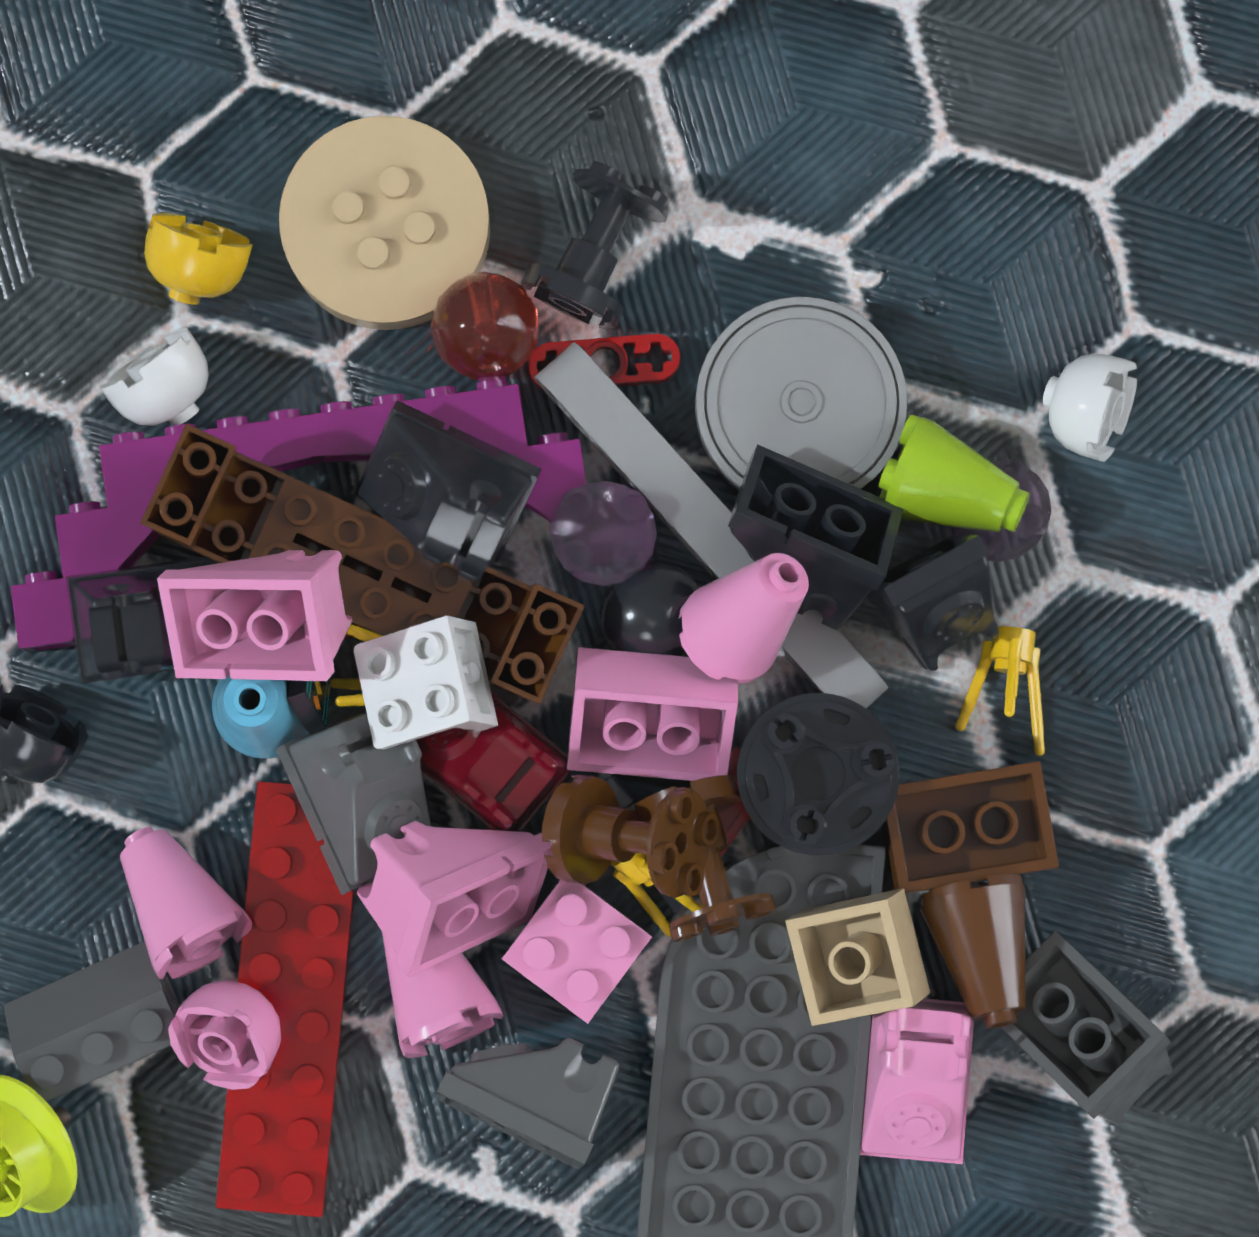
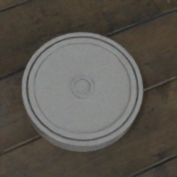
(805, 385)

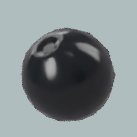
(646, 608)

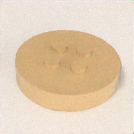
(383, 221)

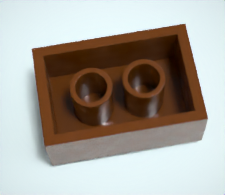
(969, 828)

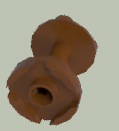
(592, 830)
(719, 908)

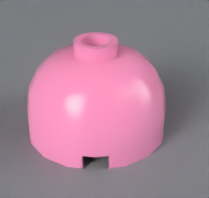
(227, 1033)

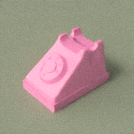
(256, 617)
(452, 889)
(918, 1082)

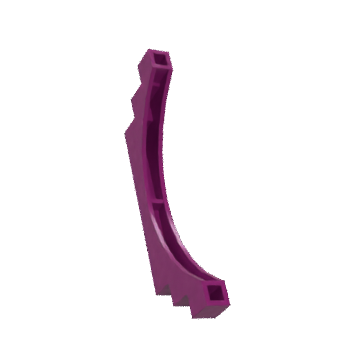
(132, 467)

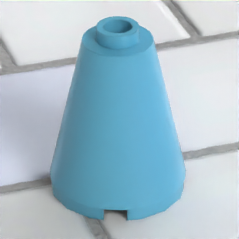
(256, 730)

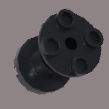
(587, 265)

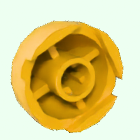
(194, 258)

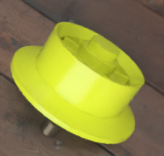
(35, 1151)

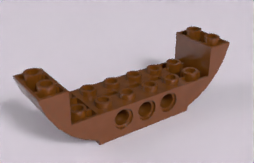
(246, 510)

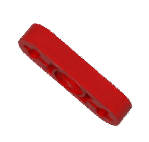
(642, 346)

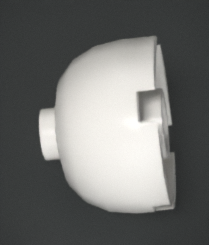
(160, 382)
(1090, 403)

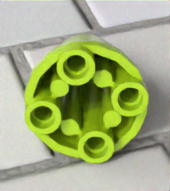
(949, 482)

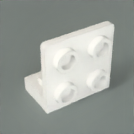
(425, 682)

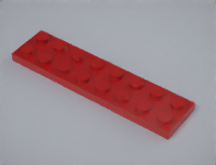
(298, 960)

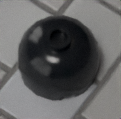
(35, 738)

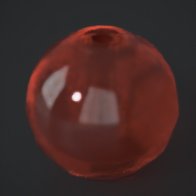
(485, 326)

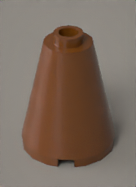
(982, 943)

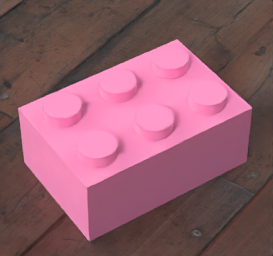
(649, 716)

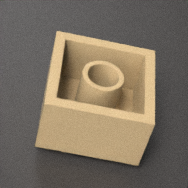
(858, 957)

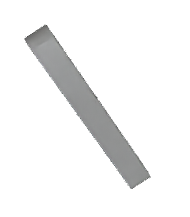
(693, 512)

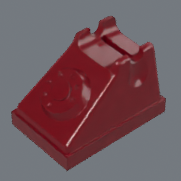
(497, 771)

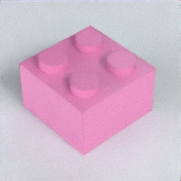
(577, 948)

